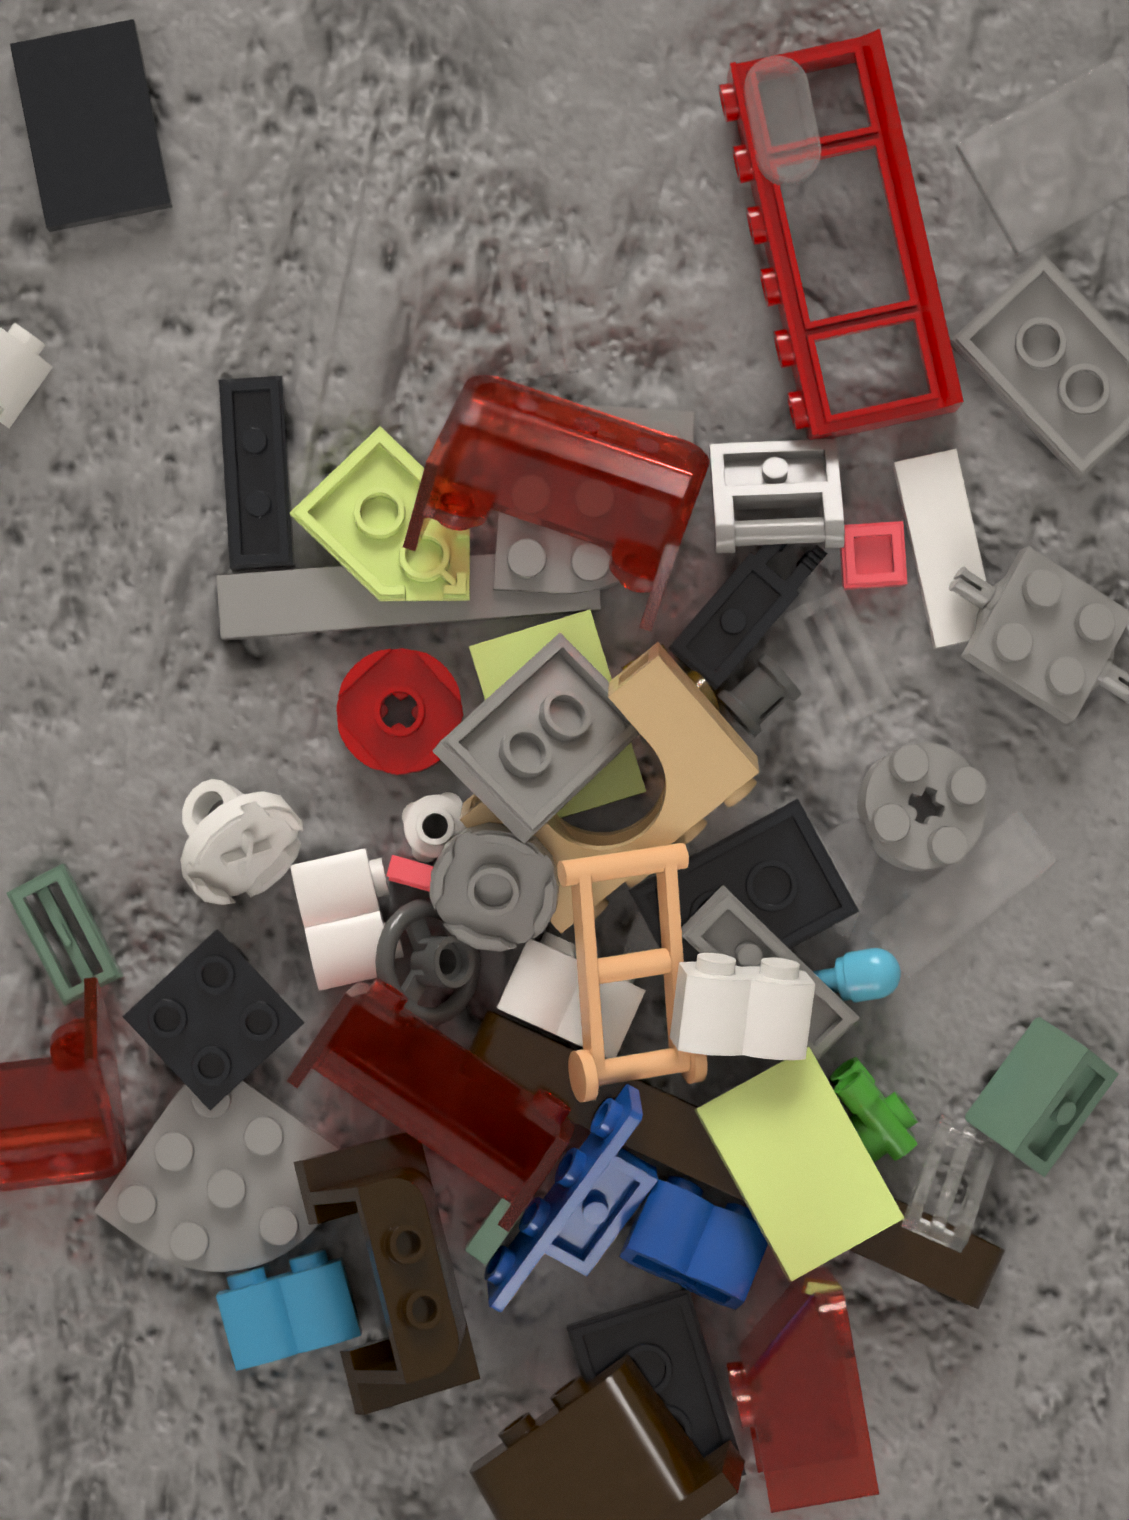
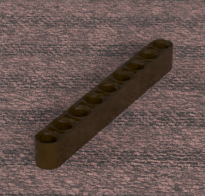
(677, 1138)

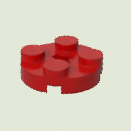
(362, 710)

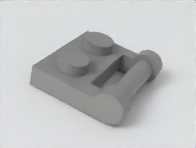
(776, 477)

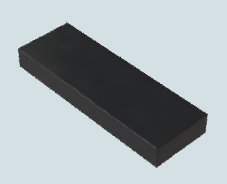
(256, 473)

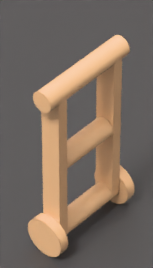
(588, 1066)

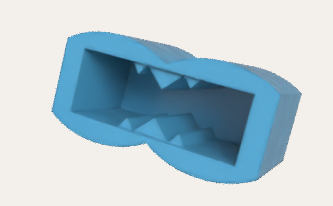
(288, 1311)

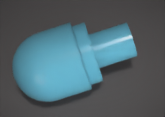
(863, 975)

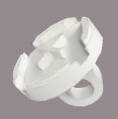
(239, 844)

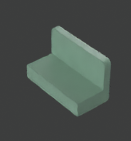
(1041, 1095)

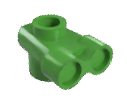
(879, 1121)

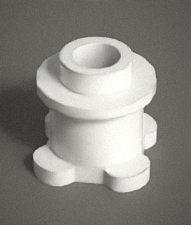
(414, 819)

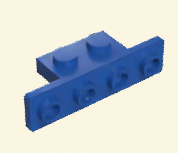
(585, 1207)

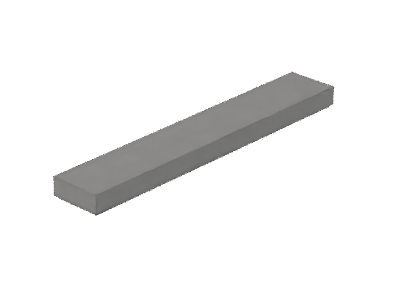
(337, 602)

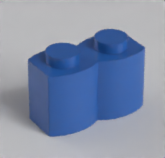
(695, 1242)

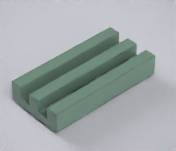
(40, 885)

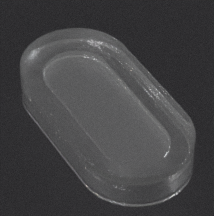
(782, 121)

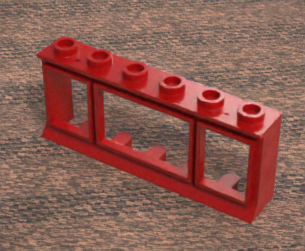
(782, 279)

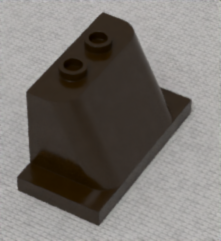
(411, 1266)
(605, 1456)

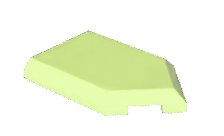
(363, 521)

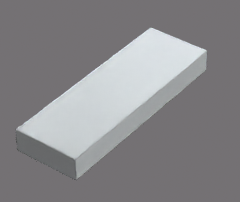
(940, 541)

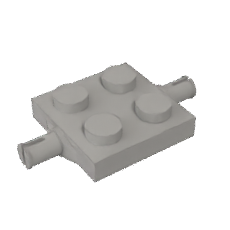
(1045, 634)

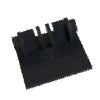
(213, 1019)

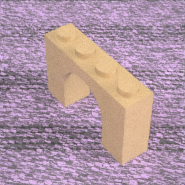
(701, 764)

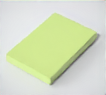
(504, 656)
(799, 1164)

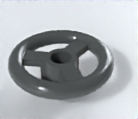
(434, 962)

